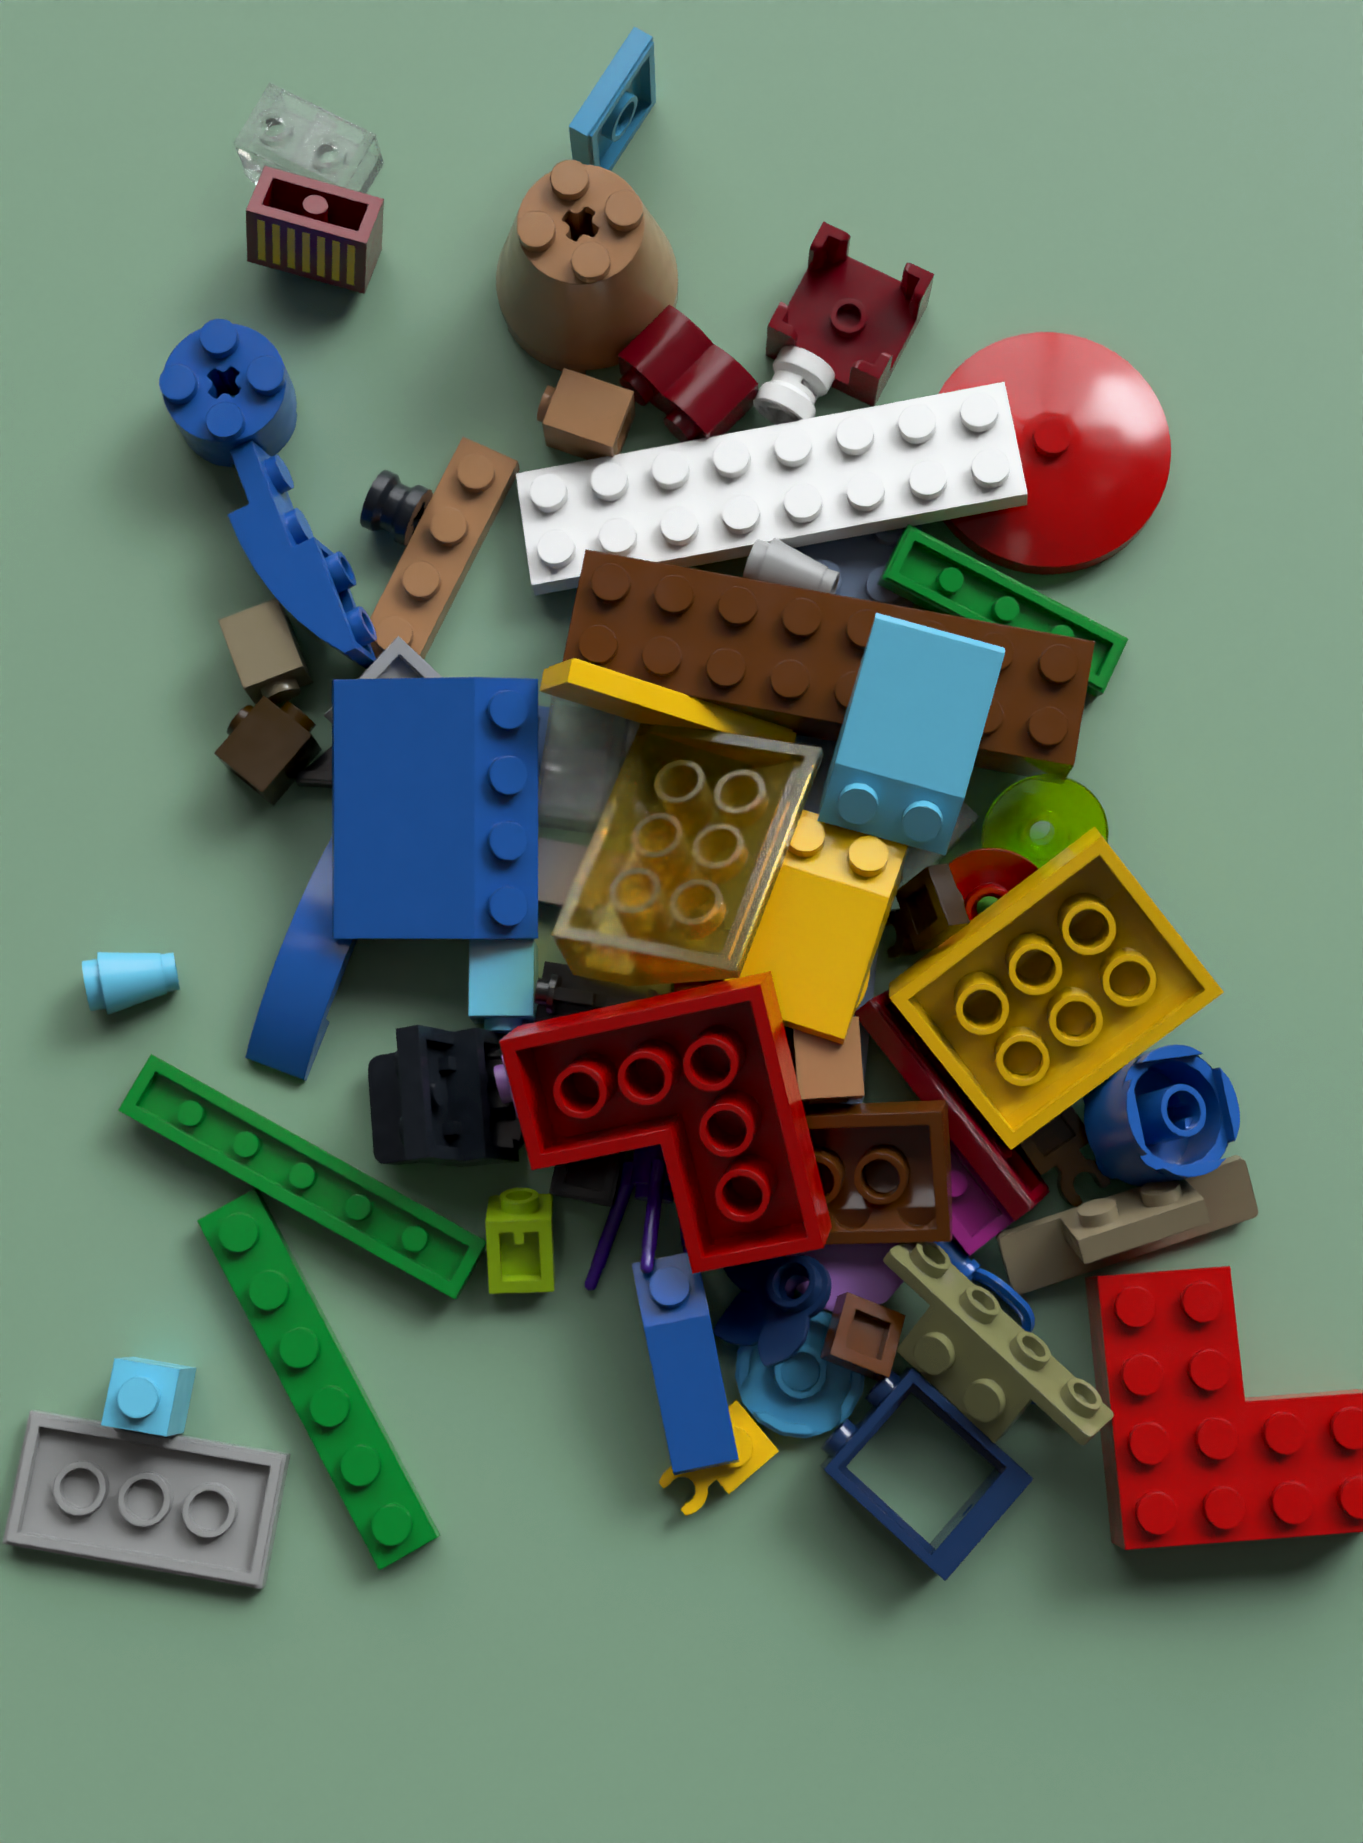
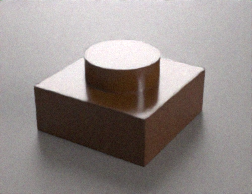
(863, 1336)

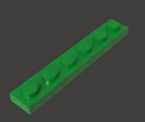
(304, 1176)
(318, 1379)

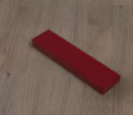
(1002, 1169)

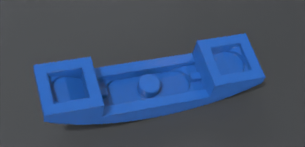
(302, 982)

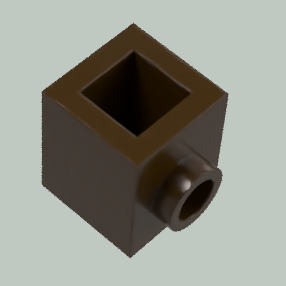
(269, 747)

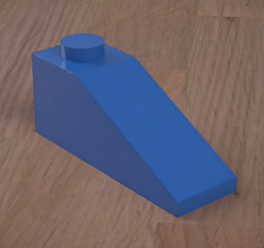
(685, 1365)

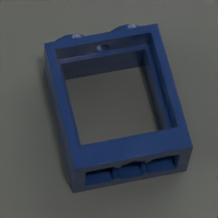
(976, 1514)

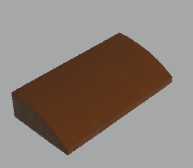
(884, 1170)

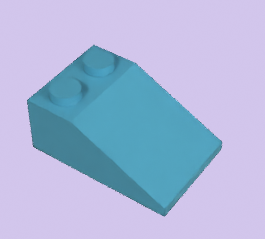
(910, 734)

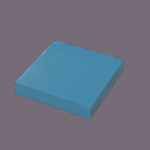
(616, 104)

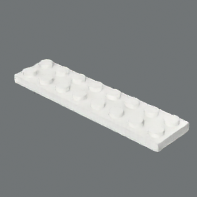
(778, 481)

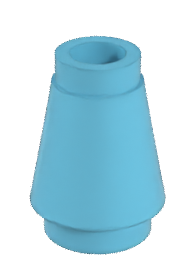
(127, 979)

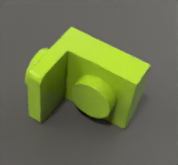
(520, 1242)

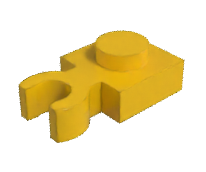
(753, 1452)

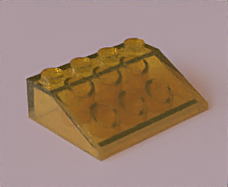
(684, 856)

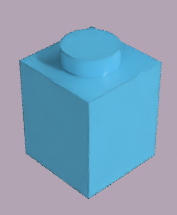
(502, 983)
(148, 1396)

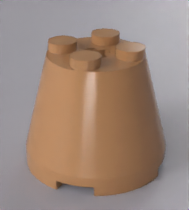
(583, 269)

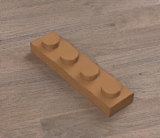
(443, 547)

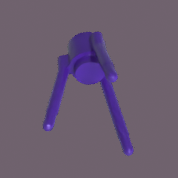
(652, 1185)

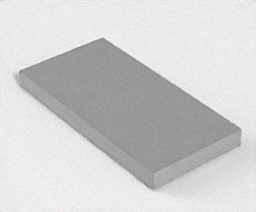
(147, 1499)

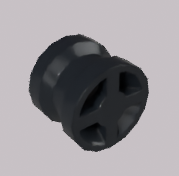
(394, 506)

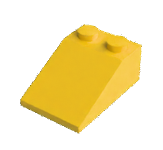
(825, 923)

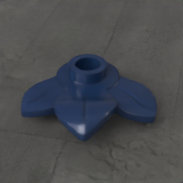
(767, 1309)

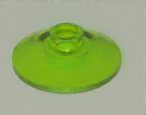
(1042, 797)

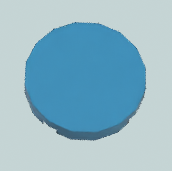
(802, 1393)

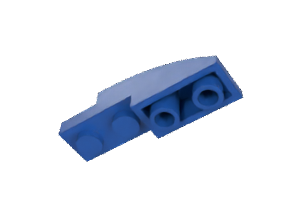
(292, 562)

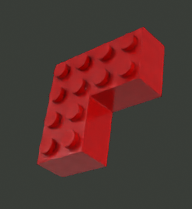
(704, 1080)
(1184, 1443)

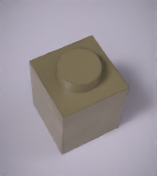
(266, 652)

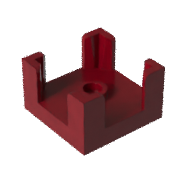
(851, 315)

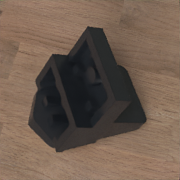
(441, 1100)

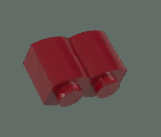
(686, 377)

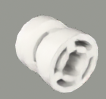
(795, 386)

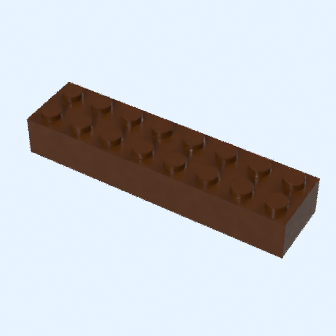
(798, 651)

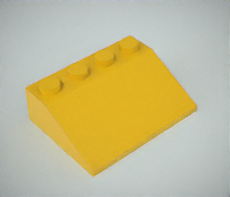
(1053, 988)

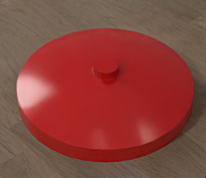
(1087, 449)

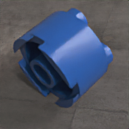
(225, 362)
(1162, 1117)

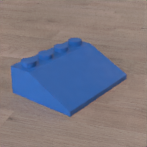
(435, 808)

